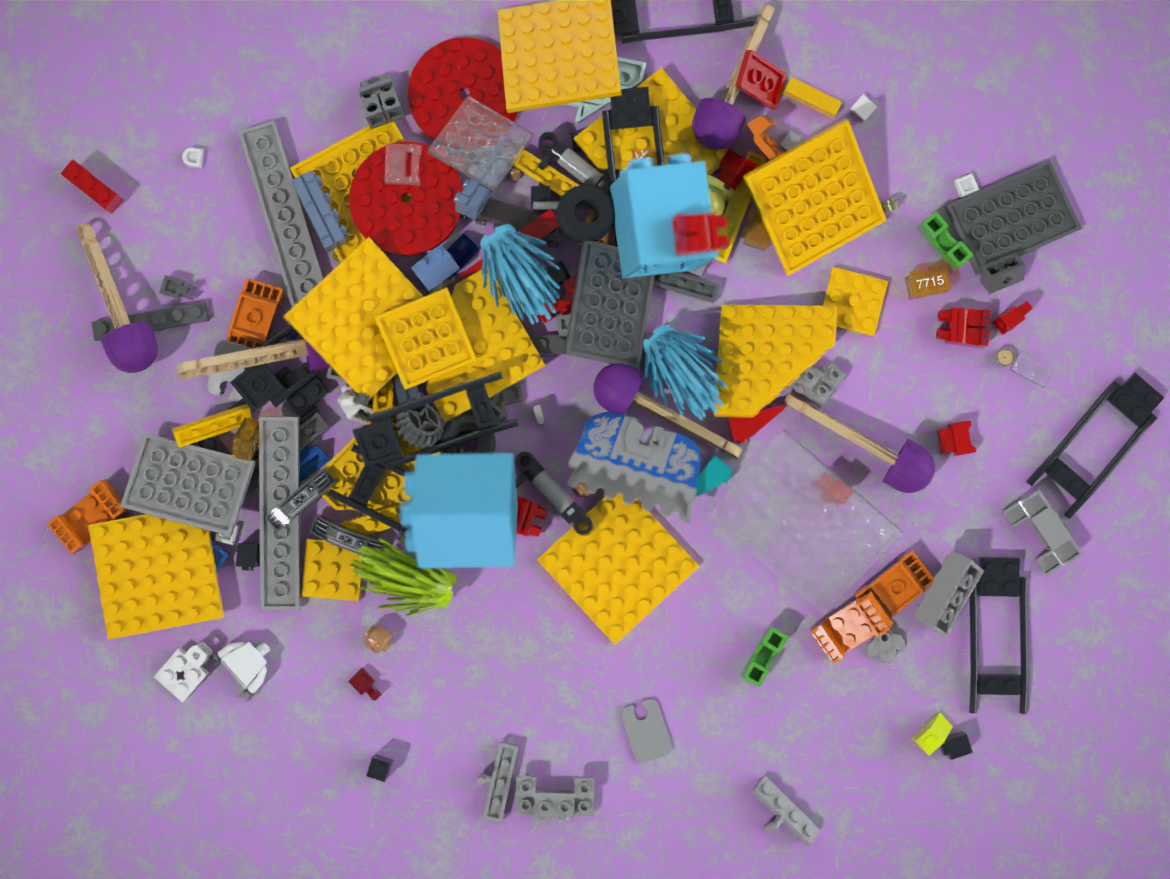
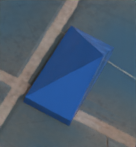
(311, 460)

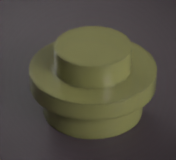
(890, 204)

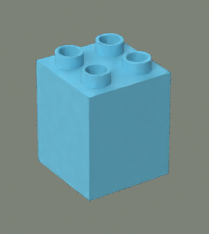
(644, 206)
(461, 510)

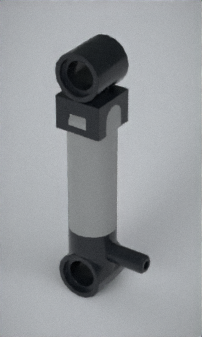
(571, 162)
(552, 492)

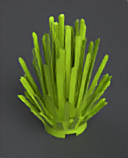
(403, 578)

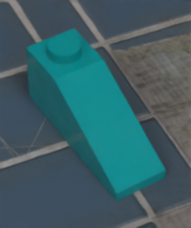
(713, 476)

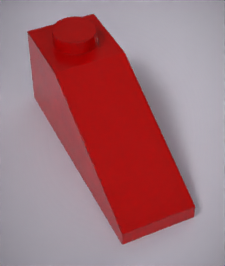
(743, 428)

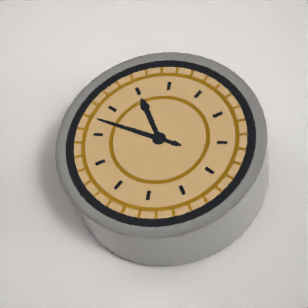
(1004, 357)

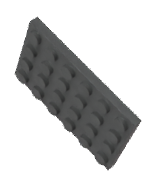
(1013, 216)
(606, 310)

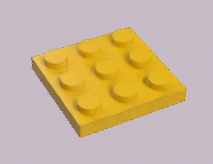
(857, 300)
(330, 572)

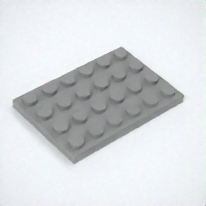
(188, 485)

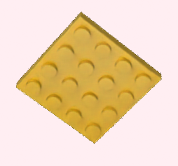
(425, 338)

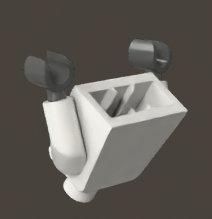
(356, 406)
(244, 664)

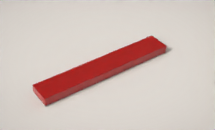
(537, 229)

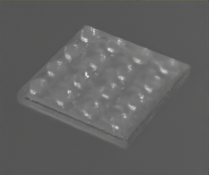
(480, 143)

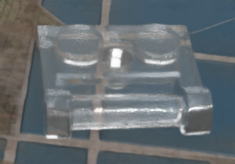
(396, 164)

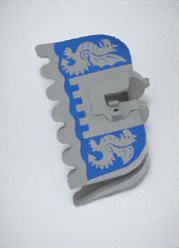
(656, 474)

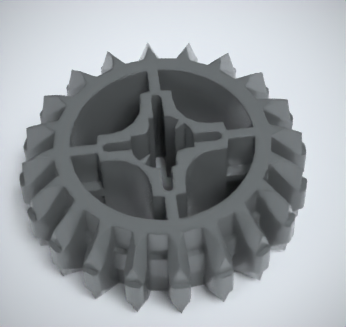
(419, 425)

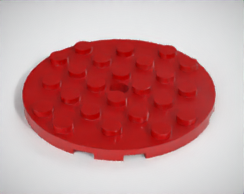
(447, 70)
(401, 226)

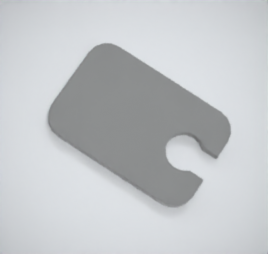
(216, 380)
(649, 735)

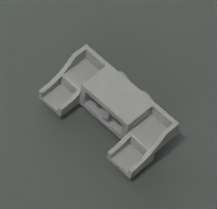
(818, 385)
(1049, 529)
(554, 803)

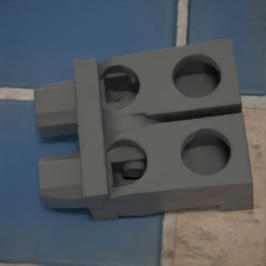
(380, 94)

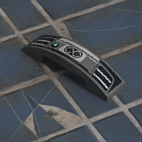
(300, 499)
(342, 536)

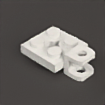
(189, 662)

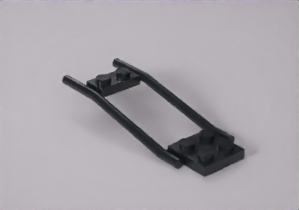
(627, 24)
(630, 111)
(260, 385)
(1132, 399)
(302, 401)
(379, 439)
(364, 489)
(999, 579)

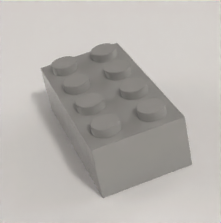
(948, 593)

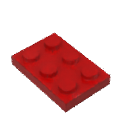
(760, 79)

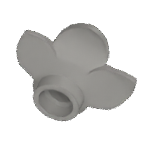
(886, 647)

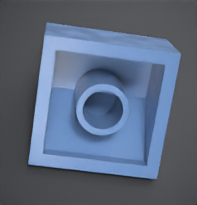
(435, 267)

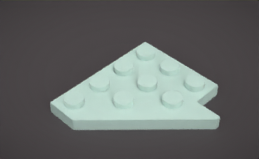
(631, 75)

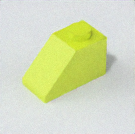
(932, 734)

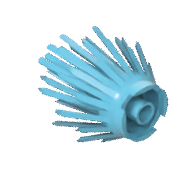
(518, 271)
(671, 354)

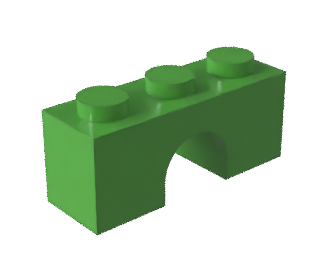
(936, 233)
(766, 650)

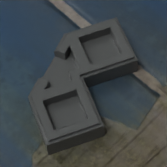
(508, 396)

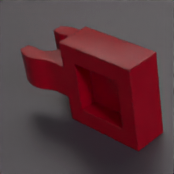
(363, 682)

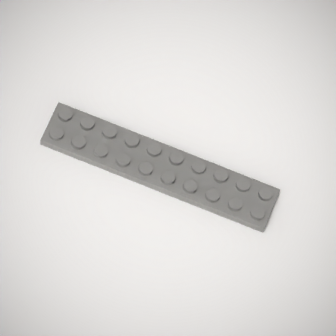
(282, 209)
(278, 480)

